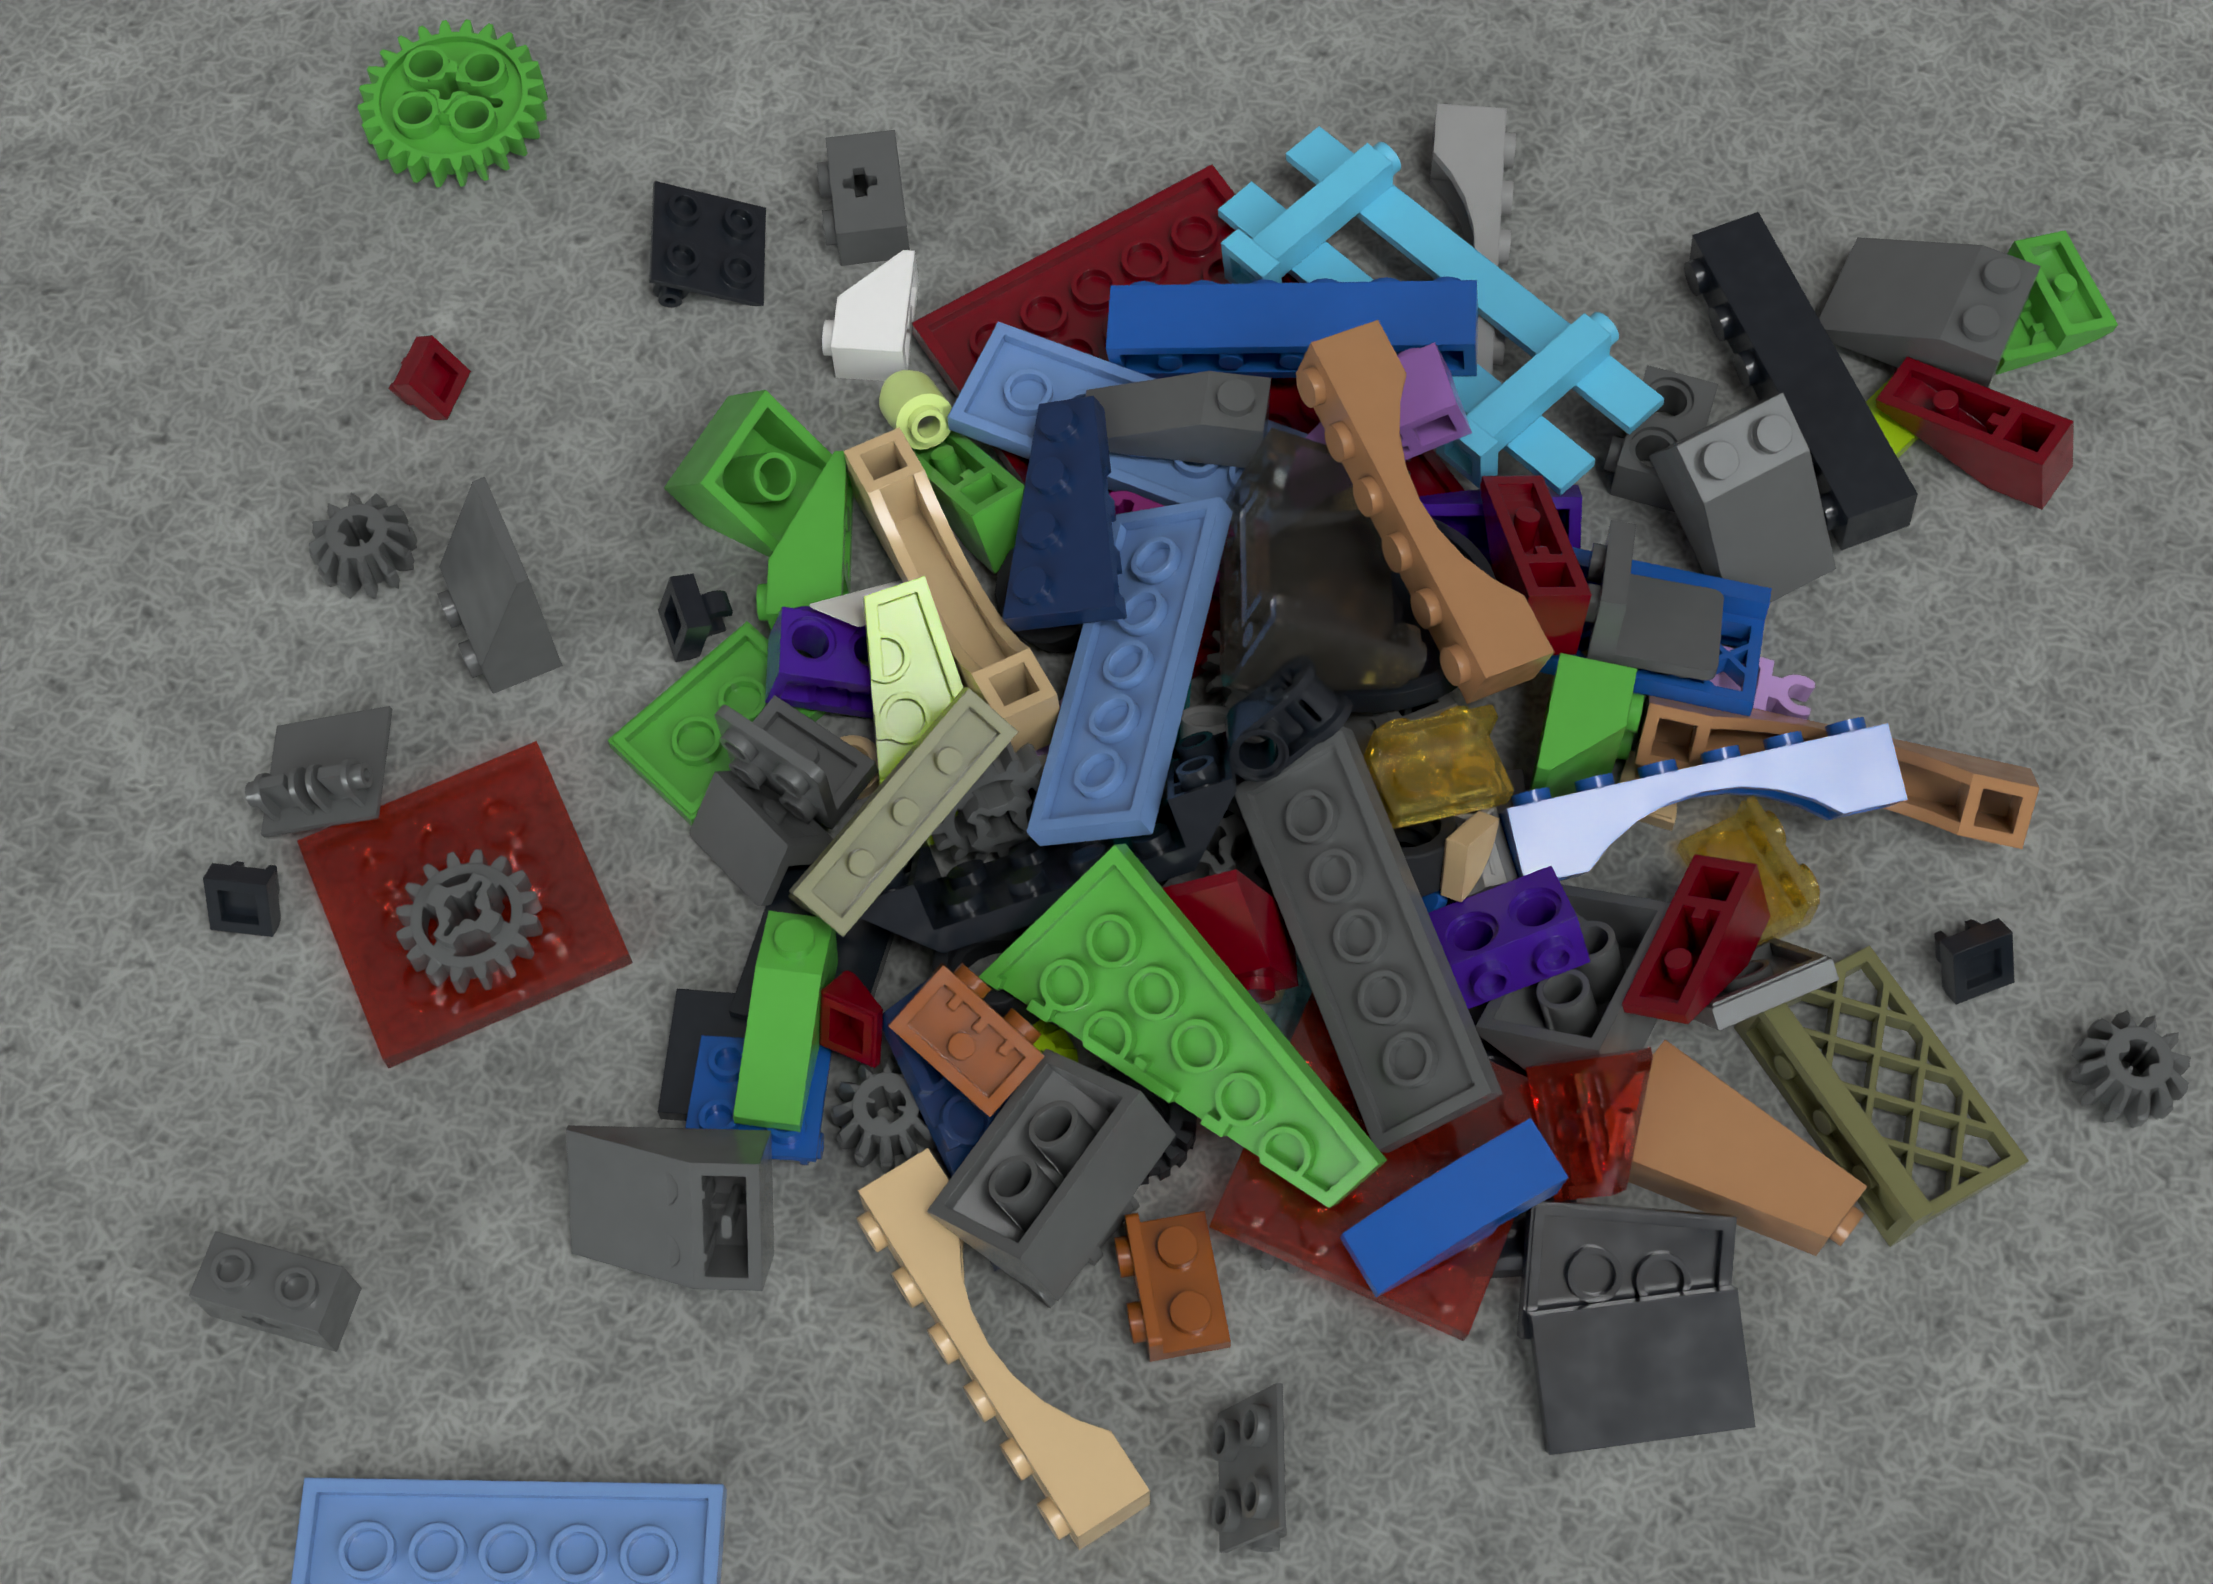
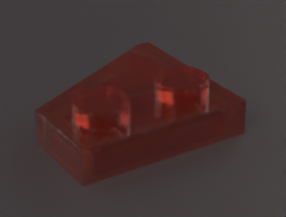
(1592, 1117)

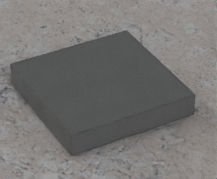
(1772, 977)

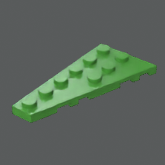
(1164, 1009)

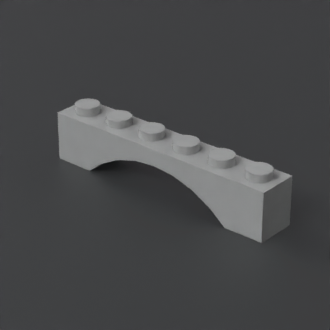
(1468, 176)

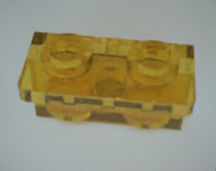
(1437, 766)
(1760, 839)

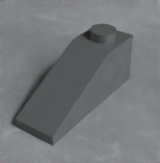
(1188, 417)

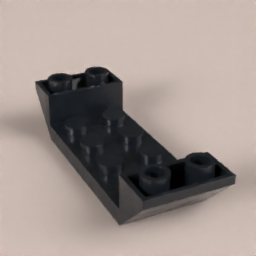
(1017, 889)

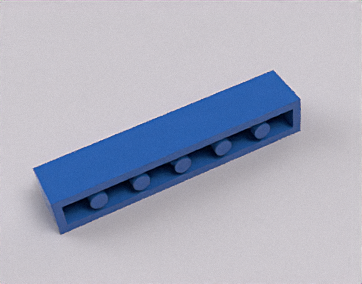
(1270, 324)

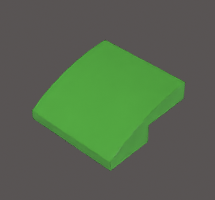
(2062, 306)

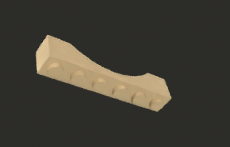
(920, 543)
(1076, 1464)

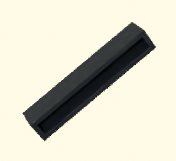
(1787, 351)

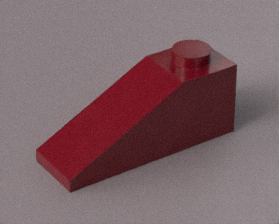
(1982, 431)
(1535, 556)
(1701, 940)

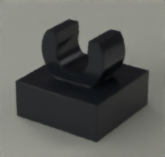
(691, 616)
(243, 899)
(1975, 959)

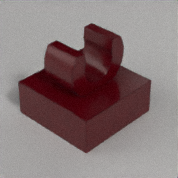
(430, 378)

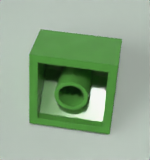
(749, 471)
(1585, 723)

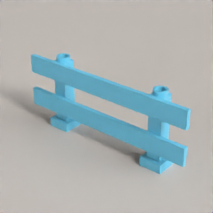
(1500, 415)

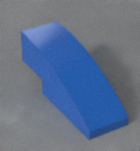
(1454, 1207)

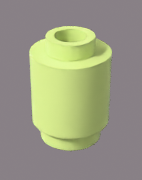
(917, 407)

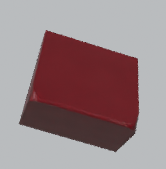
(851, 1020)

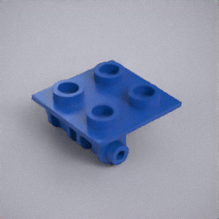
(715, 1097)

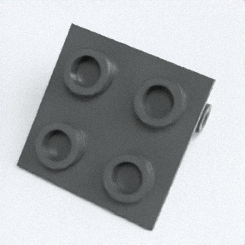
(324, 772)
(1251, 1473)

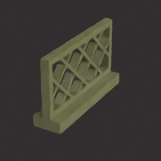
(903, 812)
(1845, 1129)

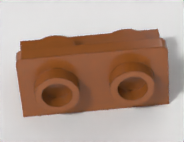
(968, 1038)
(1175, 1285)

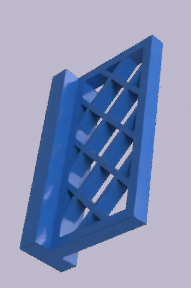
(1742, 627)

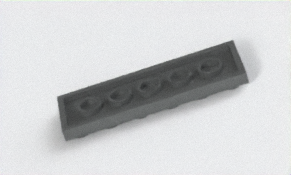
(1367, 944)

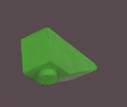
(975, 496)
(815, 549)
(784, 1021)

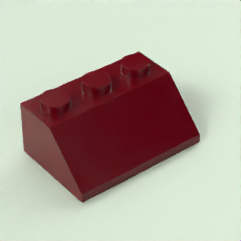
(1242, 929)

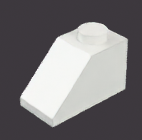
(874, 322)

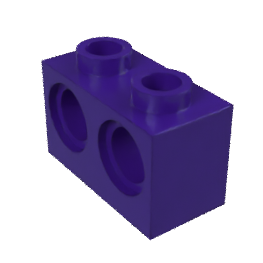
(833, 677)
(1510, 936)

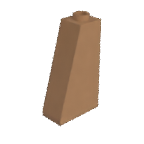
(1734, 1159)

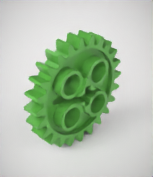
(453, 103)

